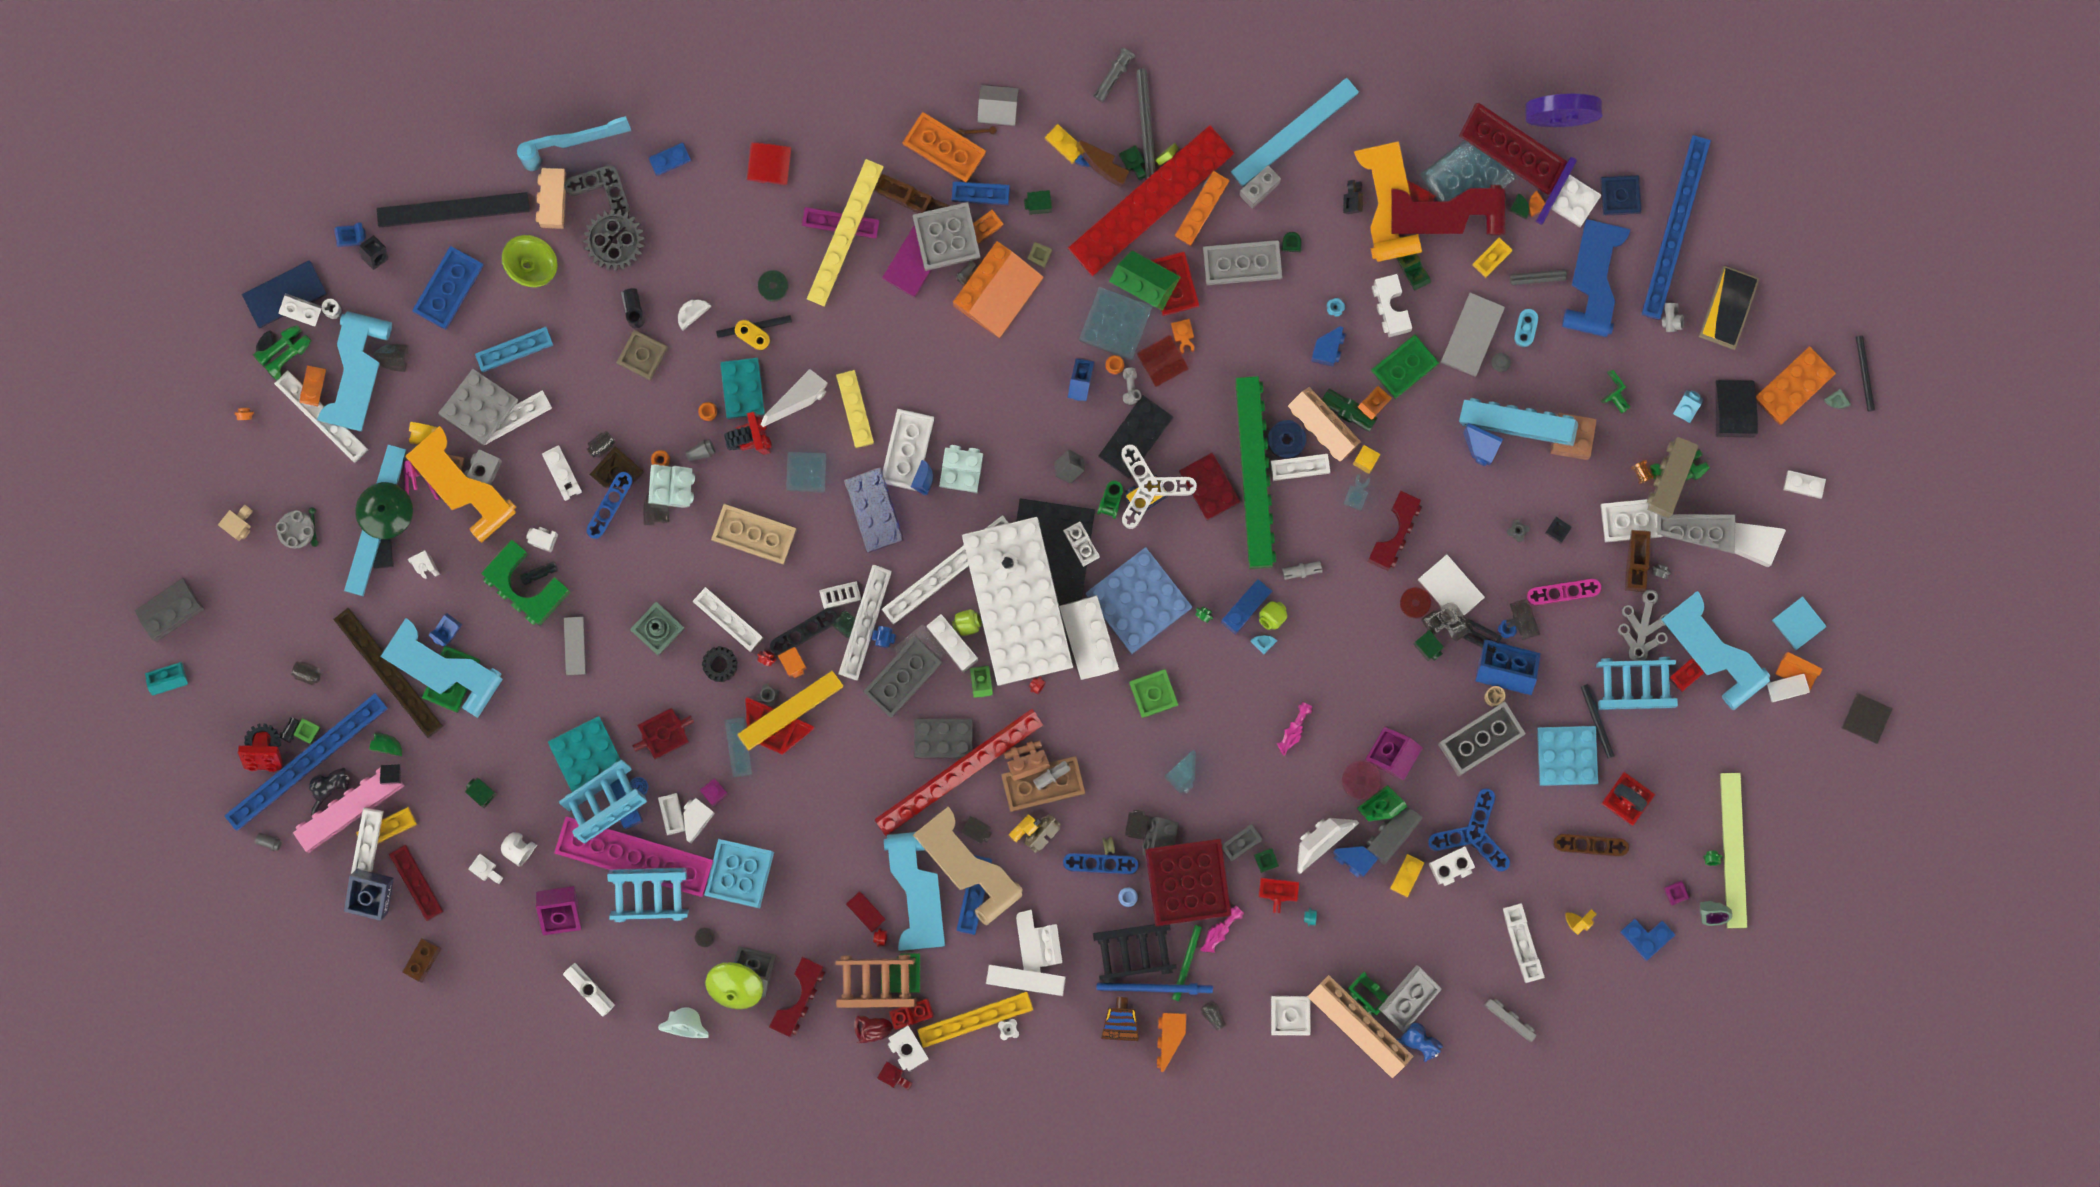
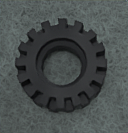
(713, 654)

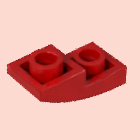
(910, 1015)

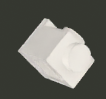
(541, 538)

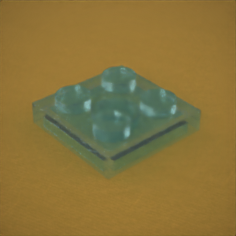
(806, 472)

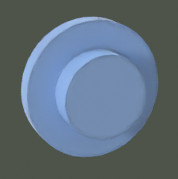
(1128, 897)

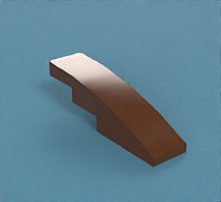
(906, 195)

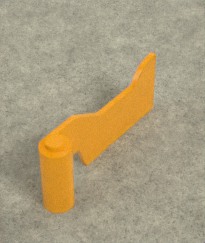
(1387, 173)
(458, 489)

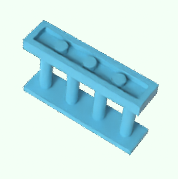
(1628, 700)
(610, 815)
(638, 877)

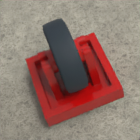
(1628, 799)

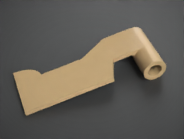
(966, 869)

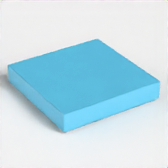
(1799, 623)

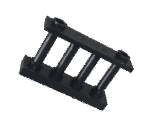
(1122, 936)

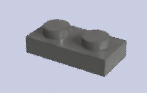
(1241, 842)

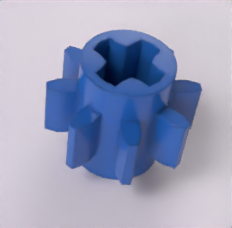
(883, 637)

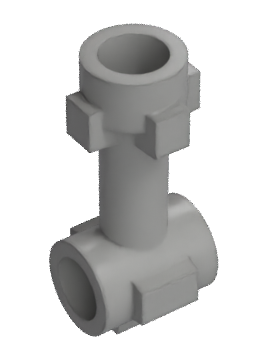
(1133, 394)

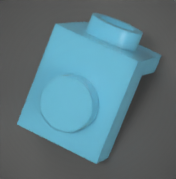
(1688, 405)

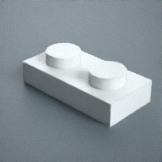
(1804, 484)

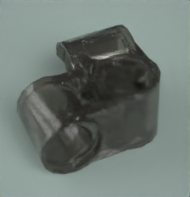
(1457, 625)

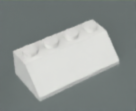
(1089, 637)

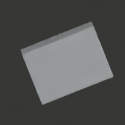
(997, 105)

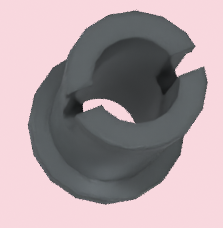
(966, 273)
(268, 841)

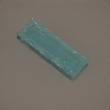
(738, 752)

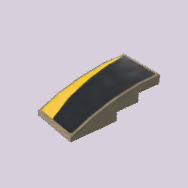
(1729, 307)

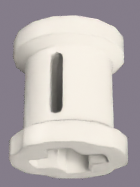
(336, 310)

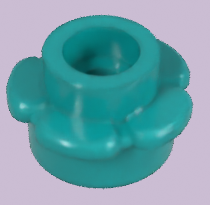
(1310, 917)

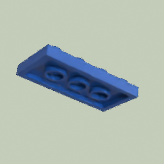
(448, 288)

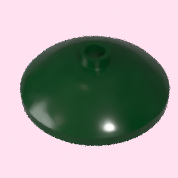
(393, 519)

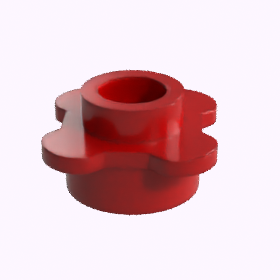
(766, 658)

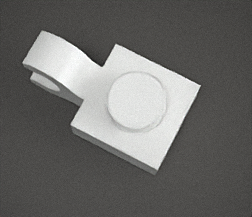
(484, 868)

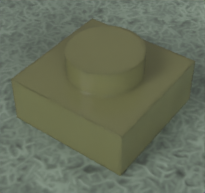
(1039, 254)

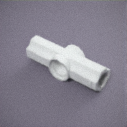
(597, 999)

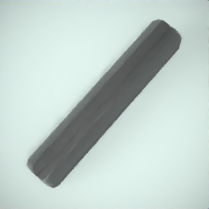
(1538, 277)

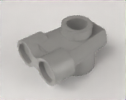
(1672, 321)

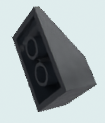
(1736, 409)

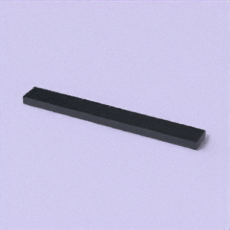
(453, 209)

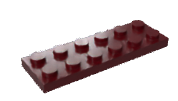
(1513, 148)

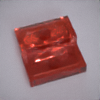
(1162, 360)

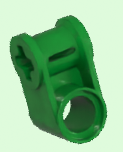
(1110, 501)

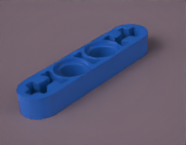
(607, 503)
(1100, 867)

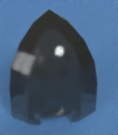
(392, 356)
(655, 513)

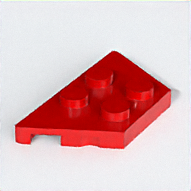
(784, 738)

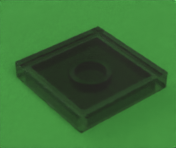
(1866, 718)

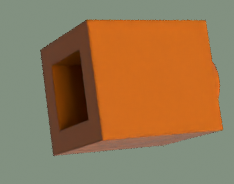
(792, 663)

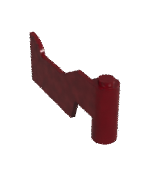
(1448, 216)

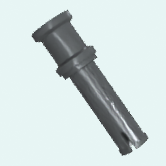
(1118, 67)

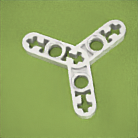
(1143, 481)

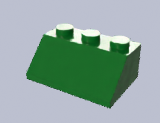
(1145, 279)

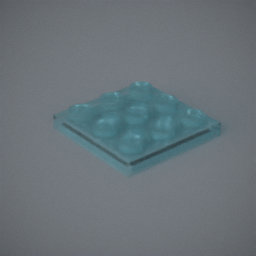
(1115, 323)

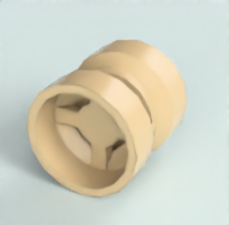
(1494, 696)

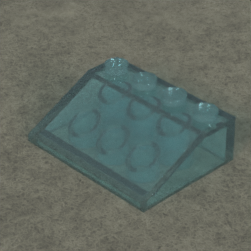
(1464, 169)

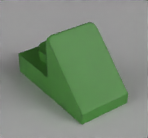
(981, 681)

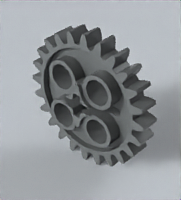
(627, 251)

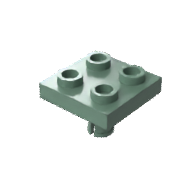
(657, 628)

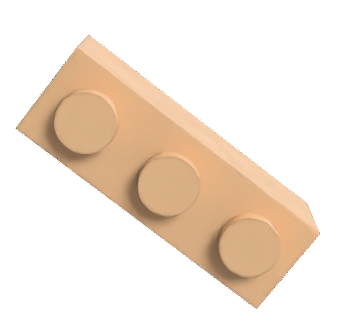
(551, 198)

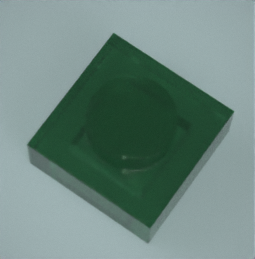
(844, 624)

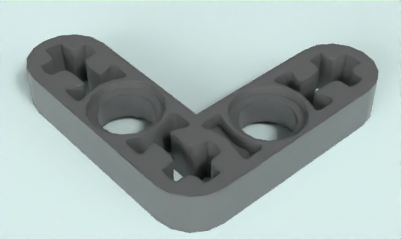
(601, 182)

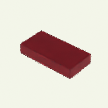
(865, 911)

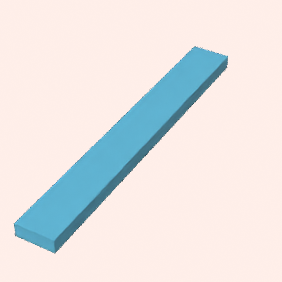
(1294, 132)
(367, 545)

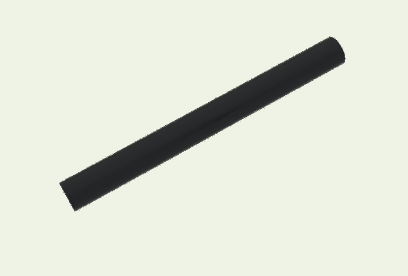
(762, 324)
(1865, 373)
(1597, 721)

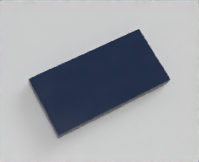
(267, 298)

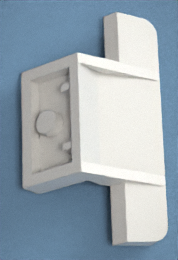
(1038, 945)

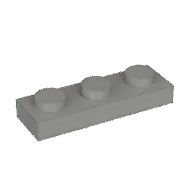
(1510, 1019)

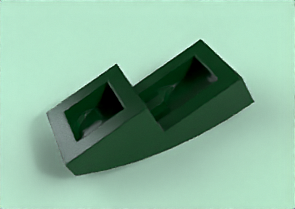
(1414, 271)

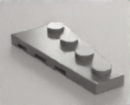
(1700, 529)

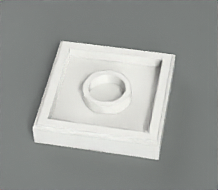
(1290, 1015)

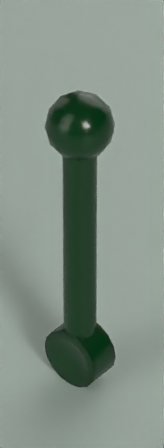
(312, 511)

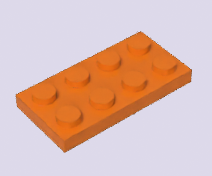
(944, 147)
(1795, 385)

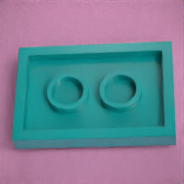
(742, 387)

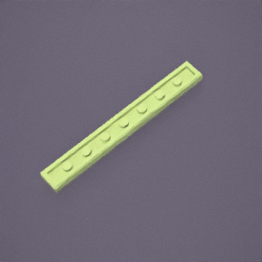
(1733, 848)

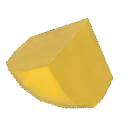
(419, 432)

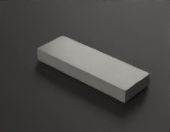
(574, 646)

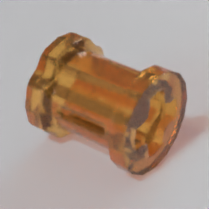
(1642, 472)

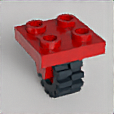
(749, 436)
(261, 749)

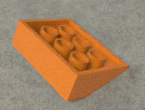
(997, 290)

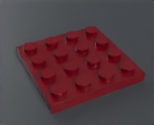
(1188, 882)

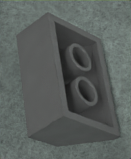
(169, 610)
(1393, 834)

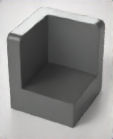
(1069, 466)

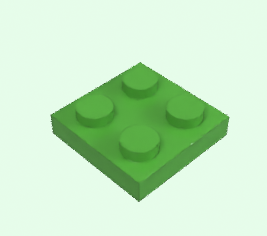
(1153, 693)

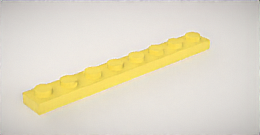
(845, 232)

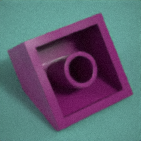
(1394, 753)
(558, 910)

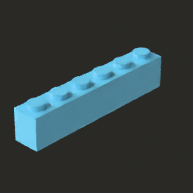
(1519, 422)

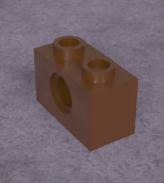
(421, 960)

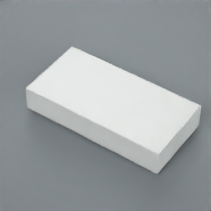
(672, 814)

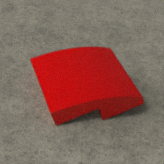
(768, 163)

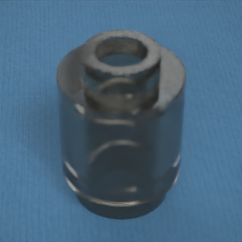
(600, 444)
(306, 673)

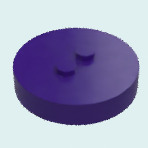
(1563, 110)

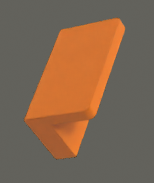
(1793, 665)

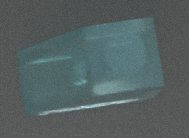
(1183, 774)

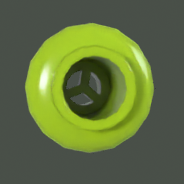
(1273, 615)
(967, 622)

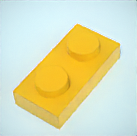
(1063, 143)
(1492, 257)
(1407, 875)

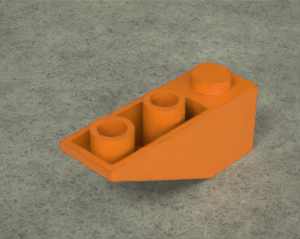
(1173, 1031)

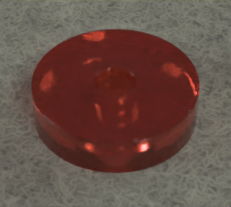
(1415, 611)

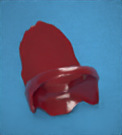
(872, 1029)

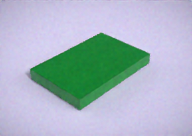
(1405, 366)
(453, 696)

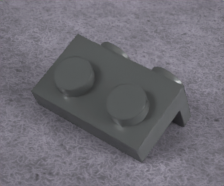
(1160, 833)

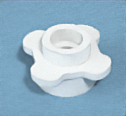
(1013, 1031)

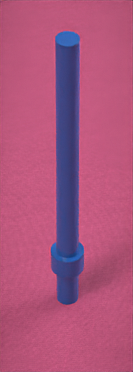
(1192, 989)

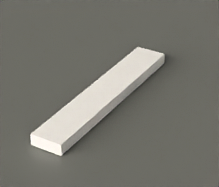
(339, 435)
(865, 622)

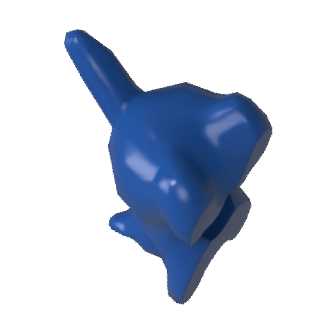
(1416, 1038)

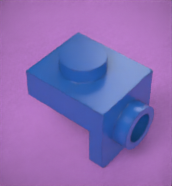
(350, 235)
(445, 630)

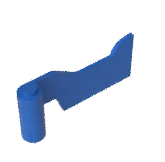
(1591, 278)

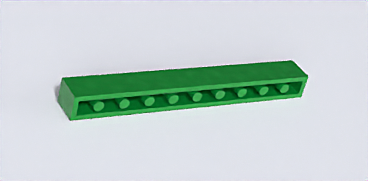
(1254, 472)

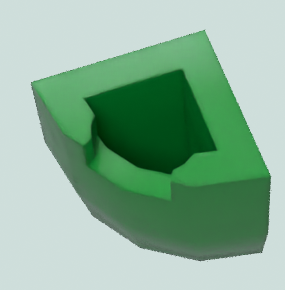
(385, 744)

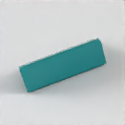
(166, 678)

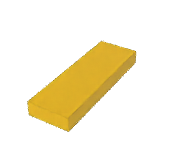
(395, 824)

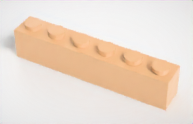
(1360, 1026)

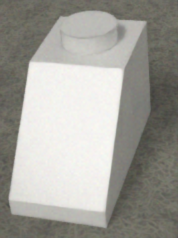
(696, 818)

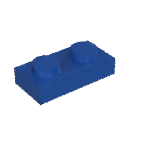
(669, 159)

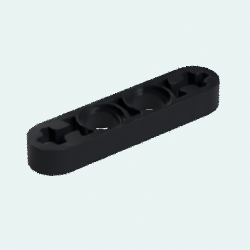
(802, 629)

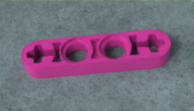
(1563, 590)

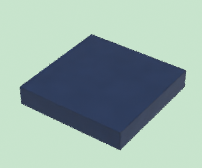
(1620, 195)

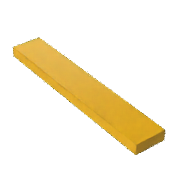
(790, 710)
(975, 1019)

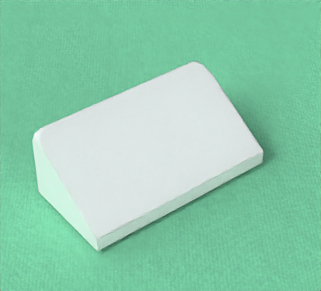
(1788, 687)

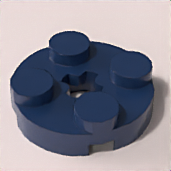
(1294, 447)

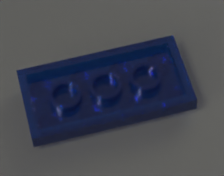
(874, 510)

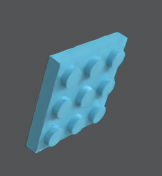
(1567, 756)
(739, 873)

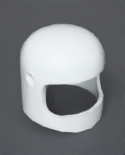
(518, 854)

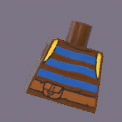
(1120, 1022)

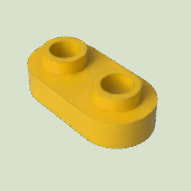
(752, 334)

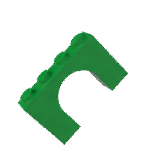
(537, 607)

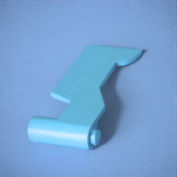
(529, 153)
(358, 372)
(1713, 654)
(439, 672)
(921, 893)

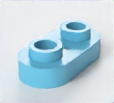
(1525, 328)

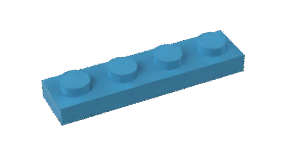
(514, 349)

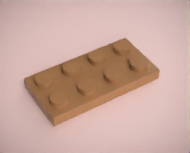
(1025, 794)

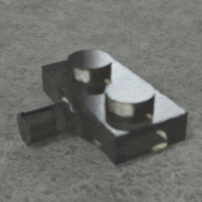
(1523, 619)

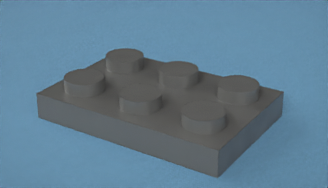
(942, 738)

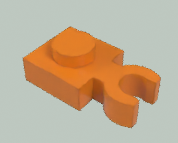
(1183, 332)

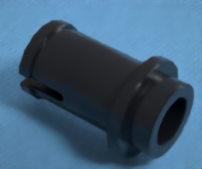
(289, 730)

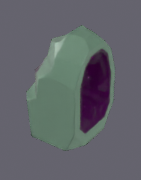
(1714, 913)

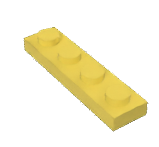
(855, 409)

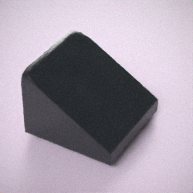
(390, 774)

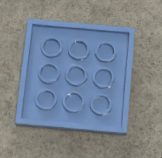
(1139, 600)

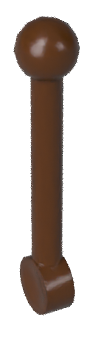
(992, 130)

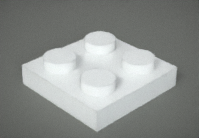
(1575, 201)

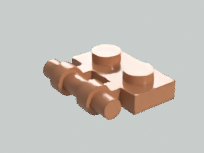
(1028, 764)

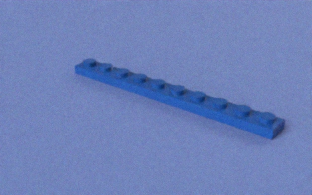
(1675, 227)
(306, 762)

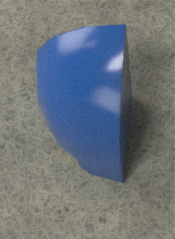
(923, 478)

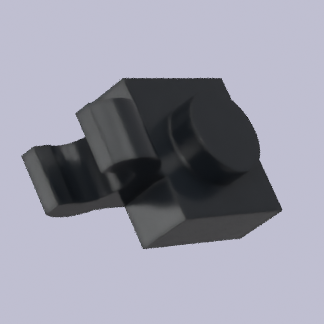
(1354, 199)

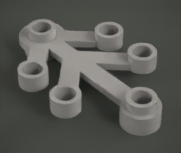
(1642, 629)

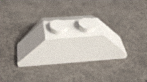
(1321, 840)

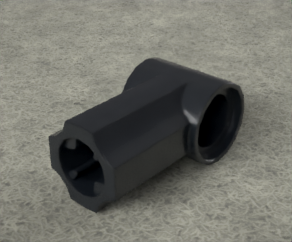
(632, 306)

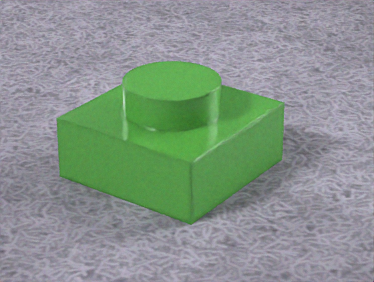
(306, 731)

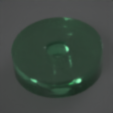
(772, 277)

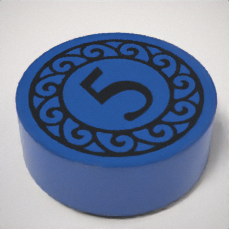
(640, 784)

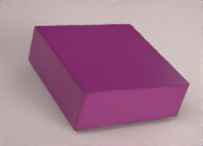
(1676, 893)

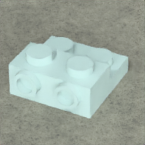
(961, 469)
(671, 486)

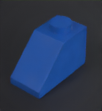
(1080, 379)

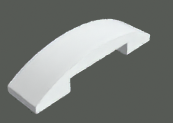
(1522, 943)

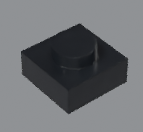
(1558, 530)

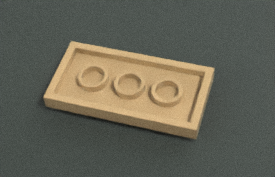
(753, 534)

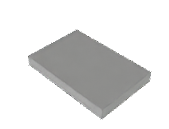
(1410, 999)

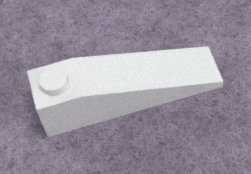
(801, 395)

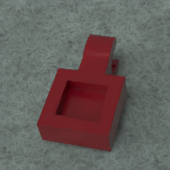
(892, 1075)

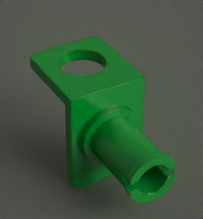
(1615, 395)

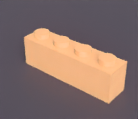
(1324, 424)

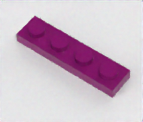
(829, 221)

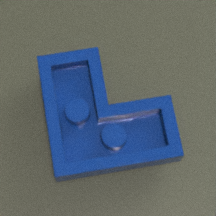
(1647, 942)

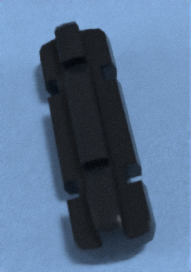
(538, 573)

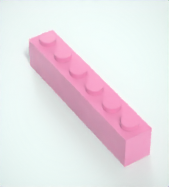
(343, 812)

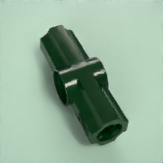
(1348, 410)

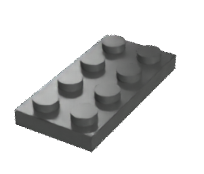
(903, 676)

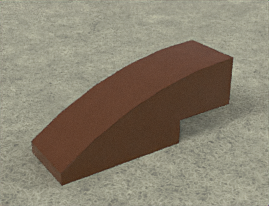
(1102, 163)
(1637, 561)

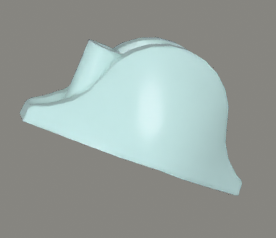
(684, 1023)

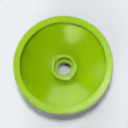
(535, 255)
(734, 985)

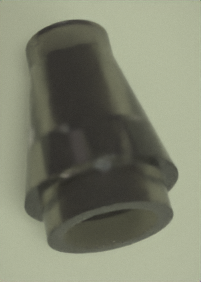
(1213, 1014)

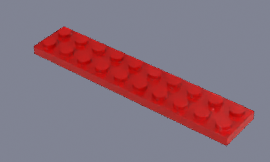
(1150, 200)

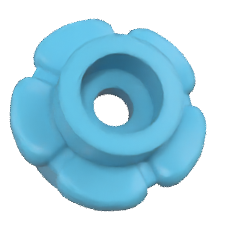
(1335, 302)

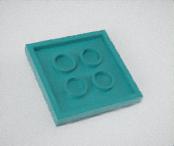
(584, 752)

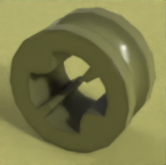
(1108, 845)

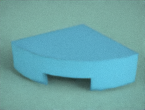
(1263, 643)

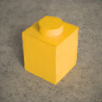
(1366, 459)

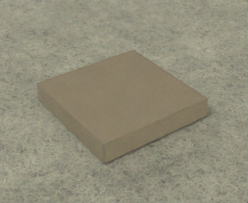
(642, 355)

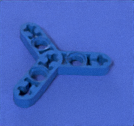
(1466, 838)

